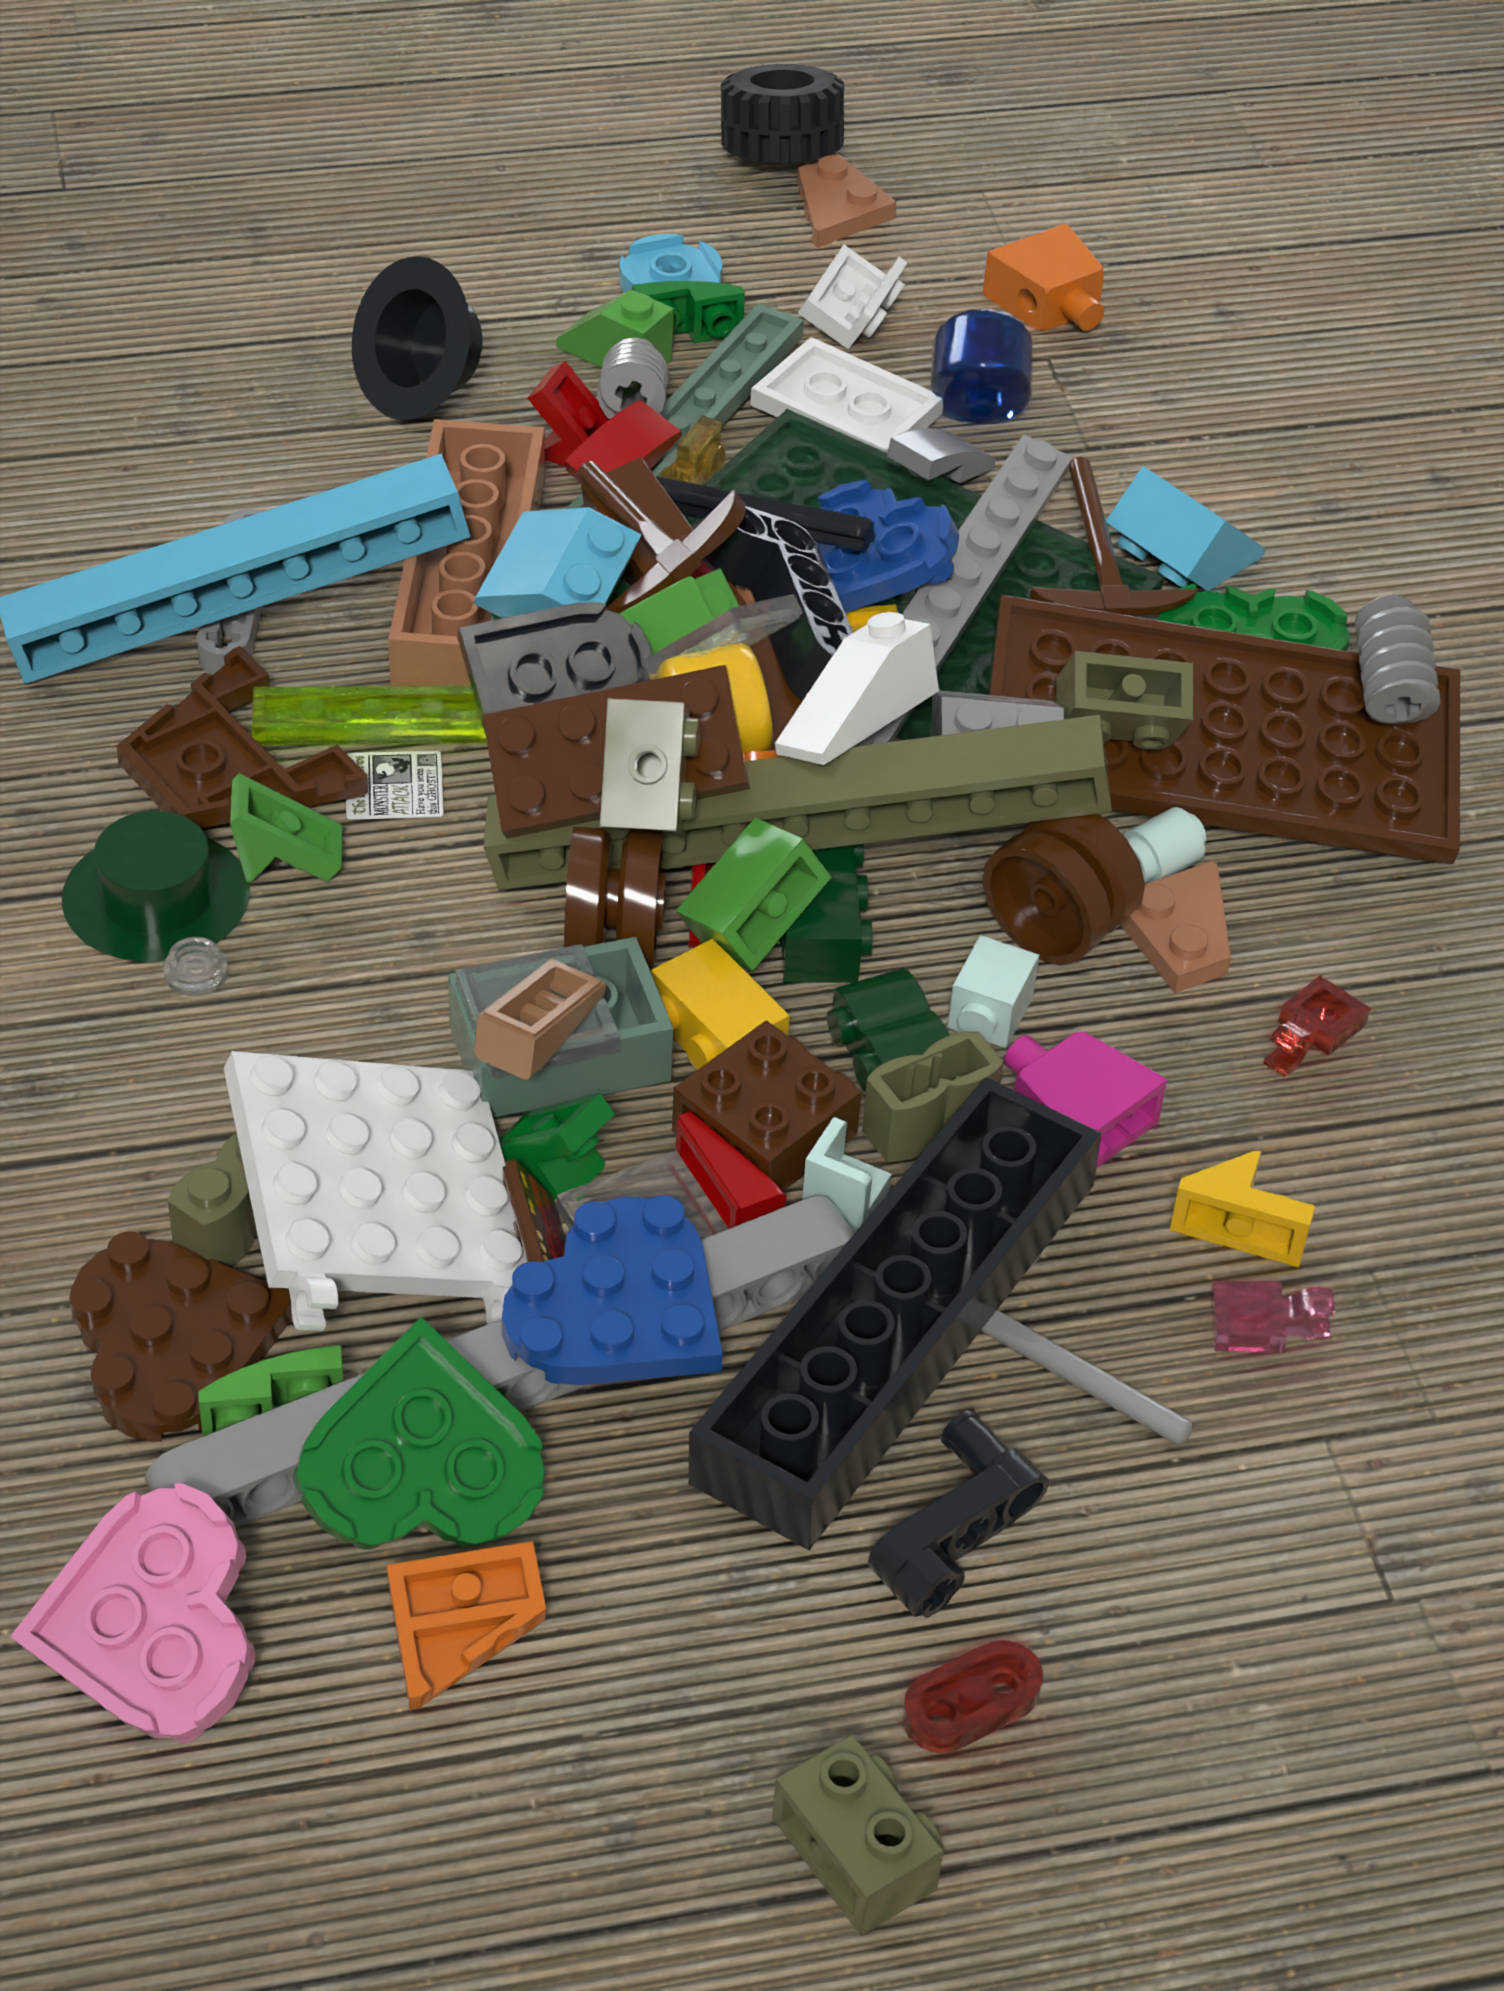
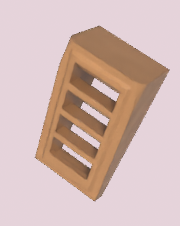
(532, 1023)

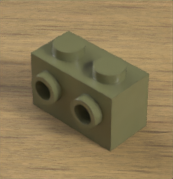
(1133, 695)
(858, 1833)

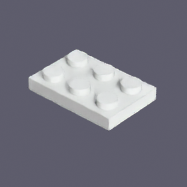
(846, 395)

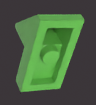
(682, 608)
(279, 827)

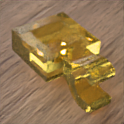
(698, 453)

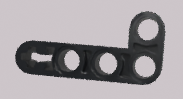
(783, 560)

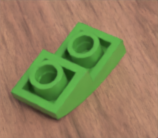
(268, 1386)

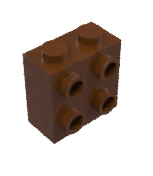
(769, 1101)

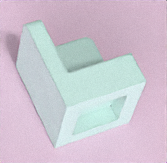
(848, 1182)

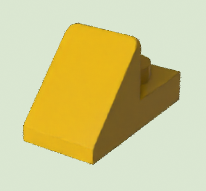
(1228, 1211)

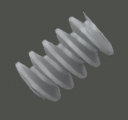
(627, 362)
(1396, 661)

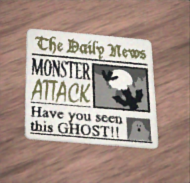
(398, 785)

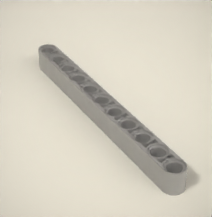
(749, 1274)

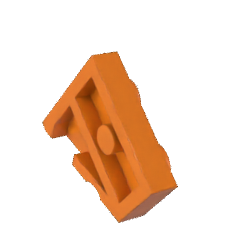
(461, 1613)

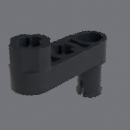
(921, 1552)

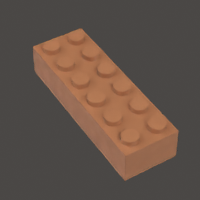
(497, 479)

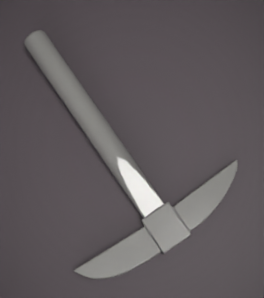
(1088, 1377)

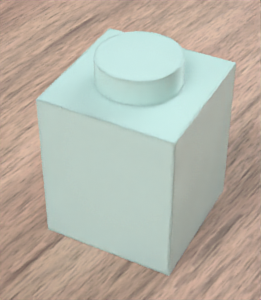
(993, 990)

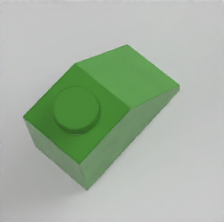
(618, 319)

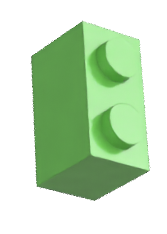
(754, 892)

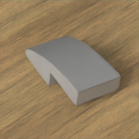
(939, 452)

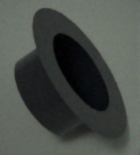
(413, 331)

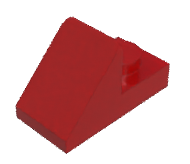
(567, 409)

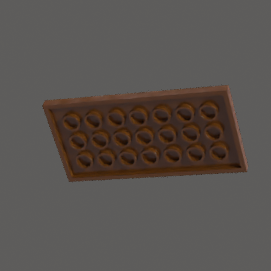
(1272, 733)

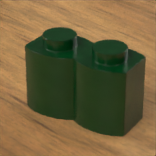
(883, 1021)

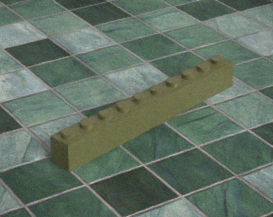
(863, 797)

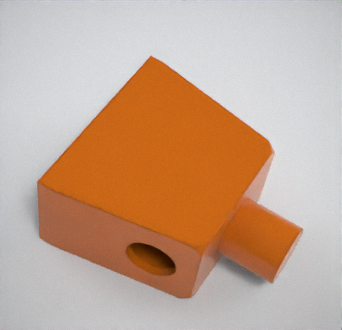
(1047, 280)

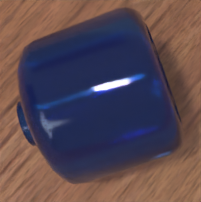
(982, 366)

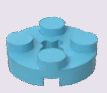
(663, 253)

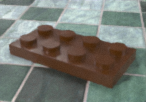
(552, 752)

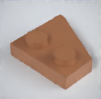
(840, 199)
(1183, 927)

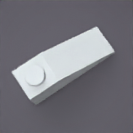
(863, 688)

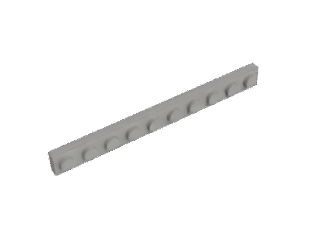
(984, 550)

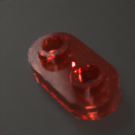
(965, 1696)

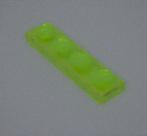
(366, 715)

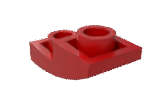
(624, 438)

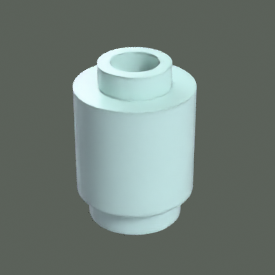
(1167, 843)

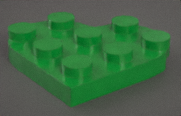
(1288, 618)
(420, 1447)

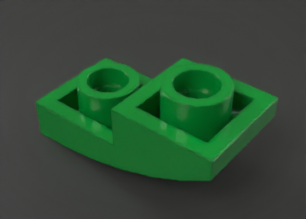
(700, 307)

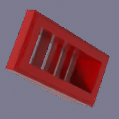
(725, 1175)

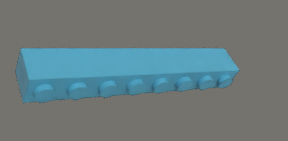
(232, 568)

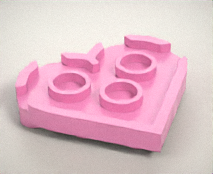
(146, 1615)

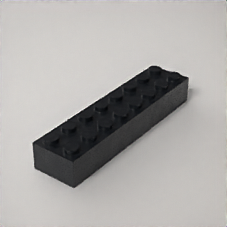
(892, 1313)

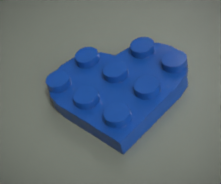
(909, 548)
(620, 1301)

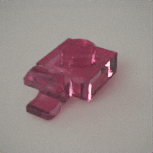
(1258, 1318)

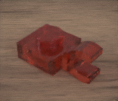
(1315, 1017)

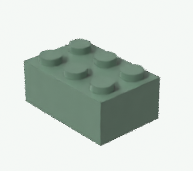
(639, 1018)

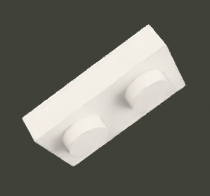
(850, 297)

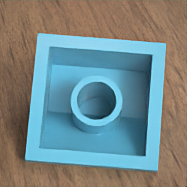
(1180, 533)
(557, 562)

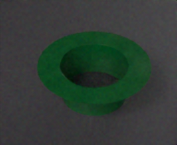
(152, 886)

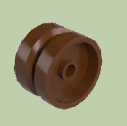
(1063, 886)
(613, 897)

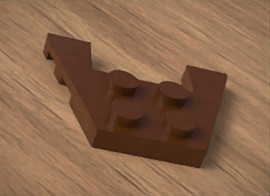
(196, 749)

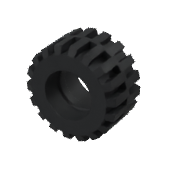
(782, 113)

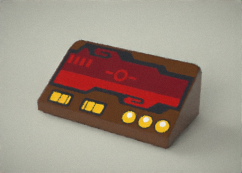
(535, 1214)

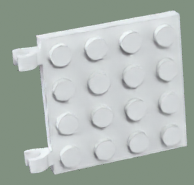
(372, 1181)

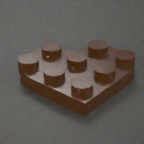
(168, 1329)

